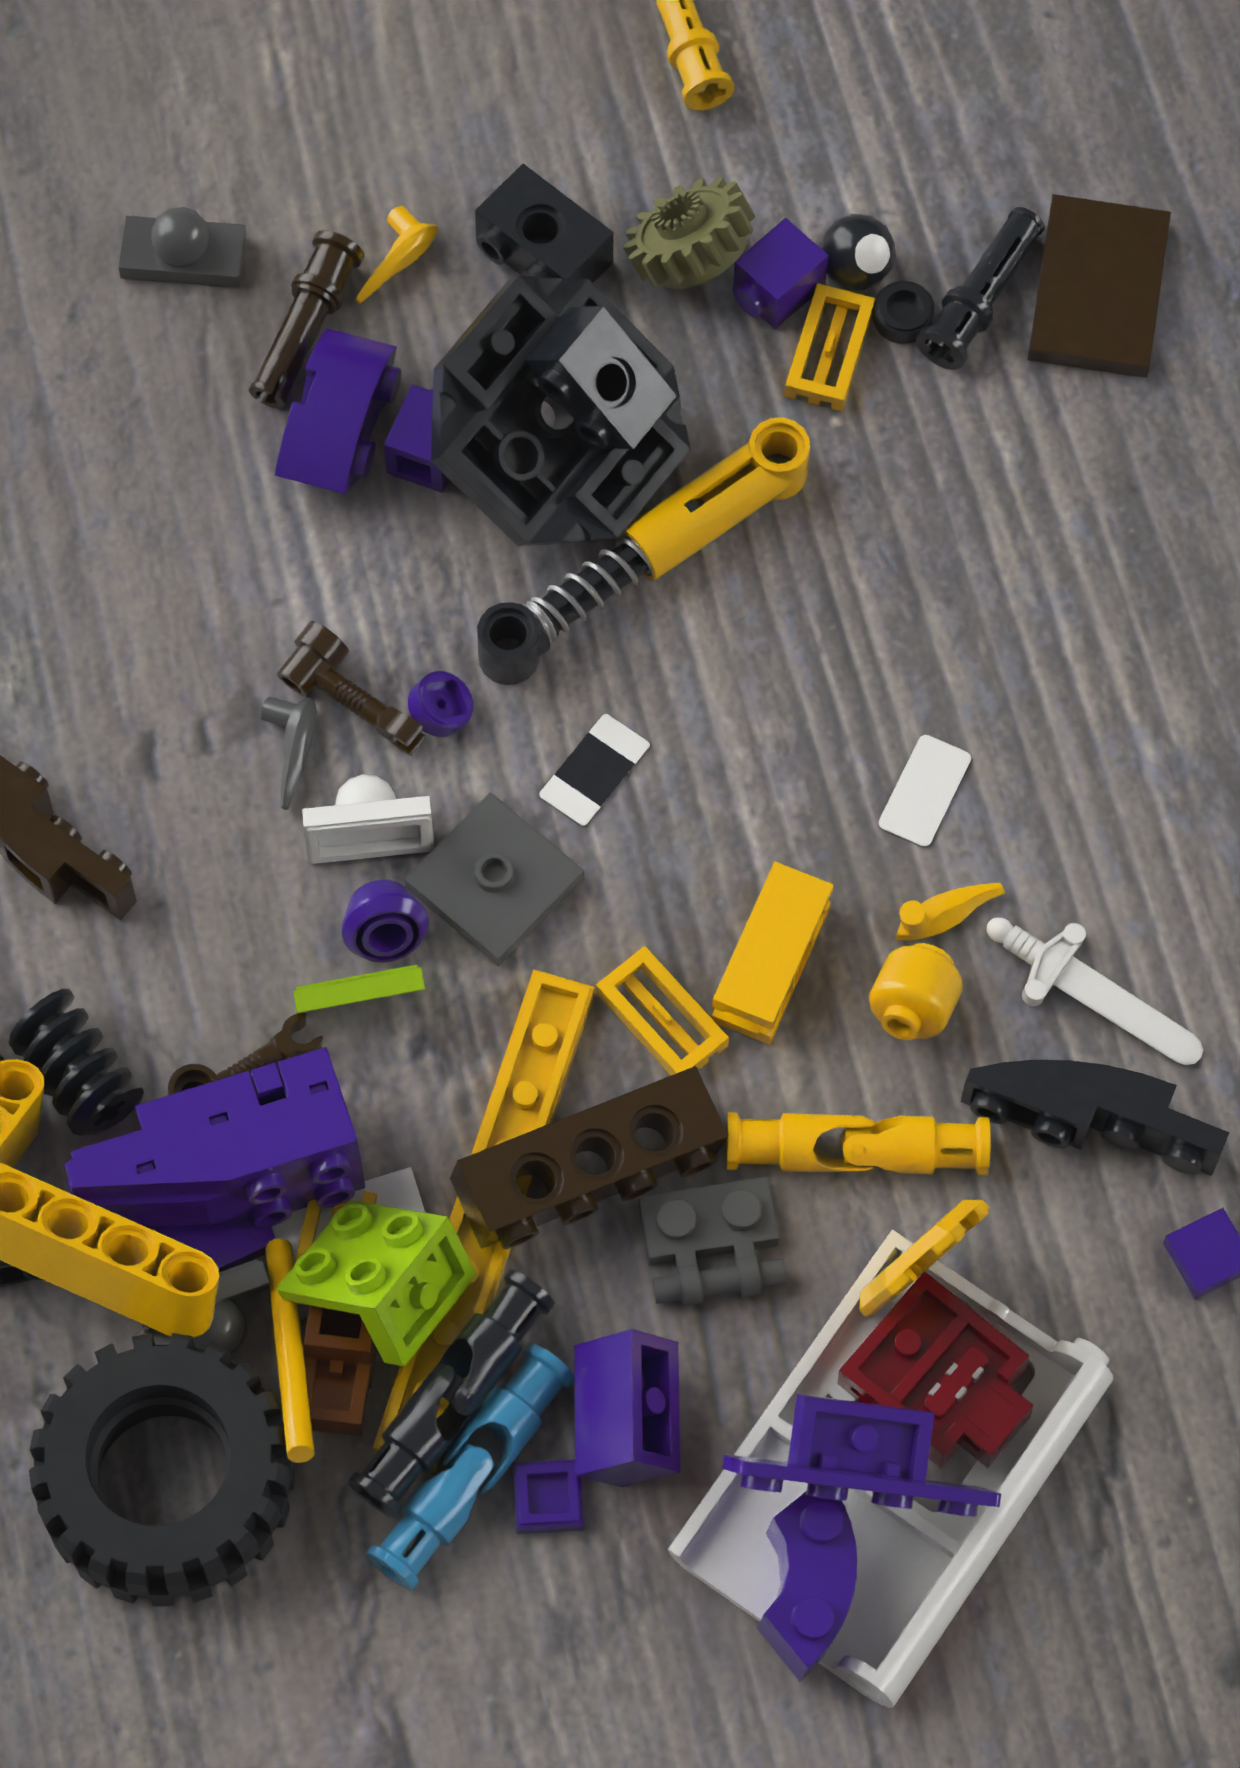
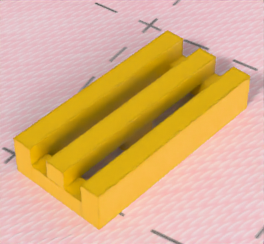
(817, 389)
(623, 975)

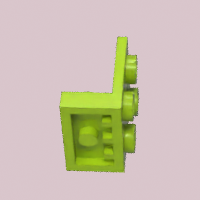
(389, 1268)

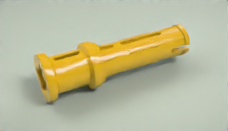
(694, 55)

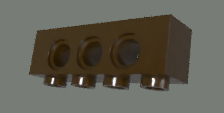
(672, 1106)

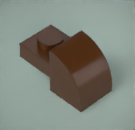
(338, 1370)

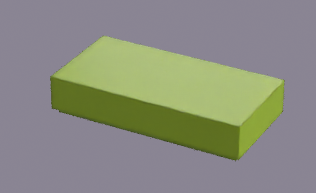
(358, 988)

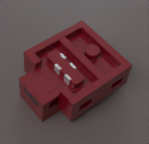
(943, 1361)

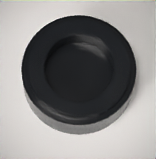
(902, 311)

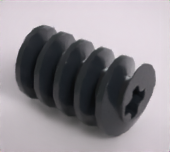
(69, 1066)

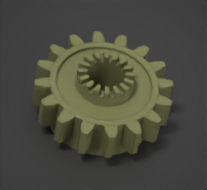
(690, 234)

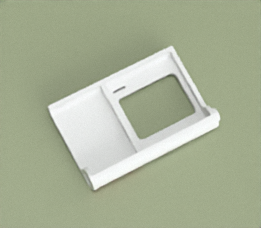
(912, 1561)

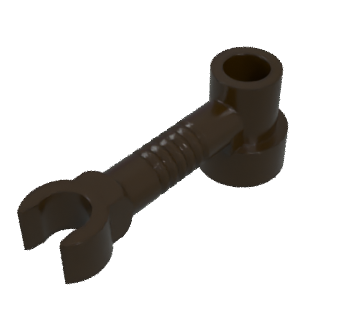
(315, 665)
(278, 1049)

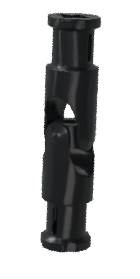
(479, 1355)

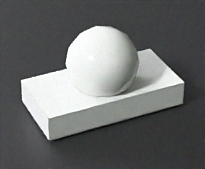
(367, 823)

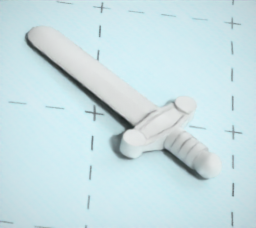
(1055, 965)

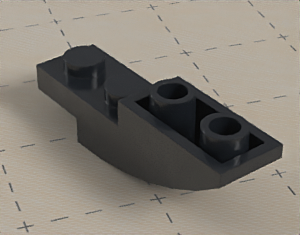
(1070, 1097)

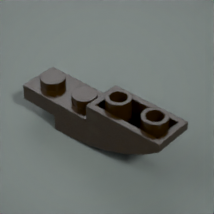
(51, 850)

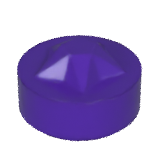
(440, 703)

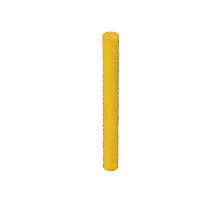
(289, 1356)

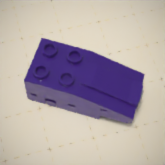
(230, 1151)

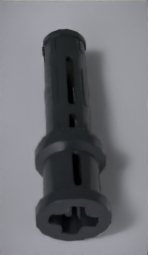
(969, 307)

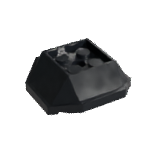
(502, 454)

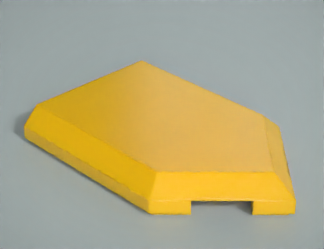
(921, 1255)

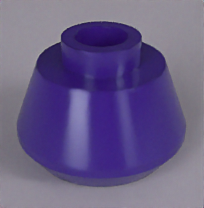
(383, 922)

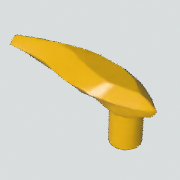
(410, 245)
(943, 910)

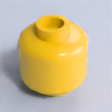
(917, 990)

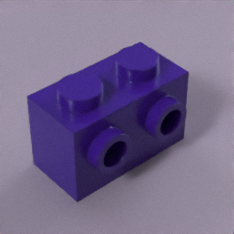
(627, 1408)

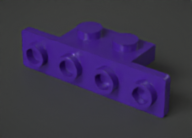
(861, 1448)

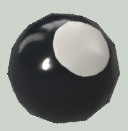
(858, 251)

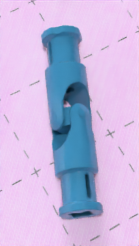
(444, 1502)

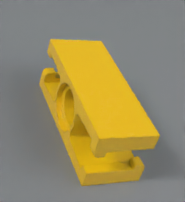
(772, 953)

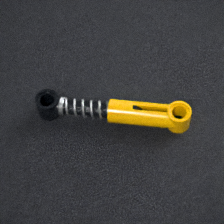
(649, 546)

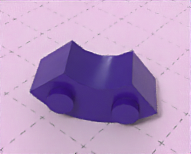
(342, 398)
(816, 1579)

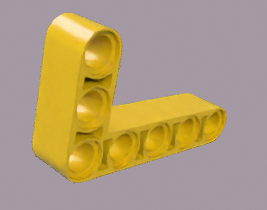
(85, 1244)

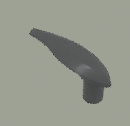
(299, 732)

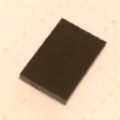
(1099, 286)

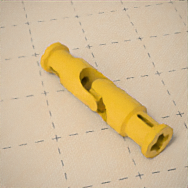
(892, 1144)

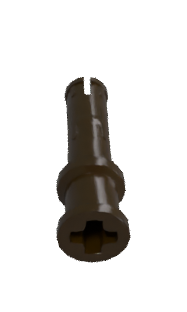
(315, 295)

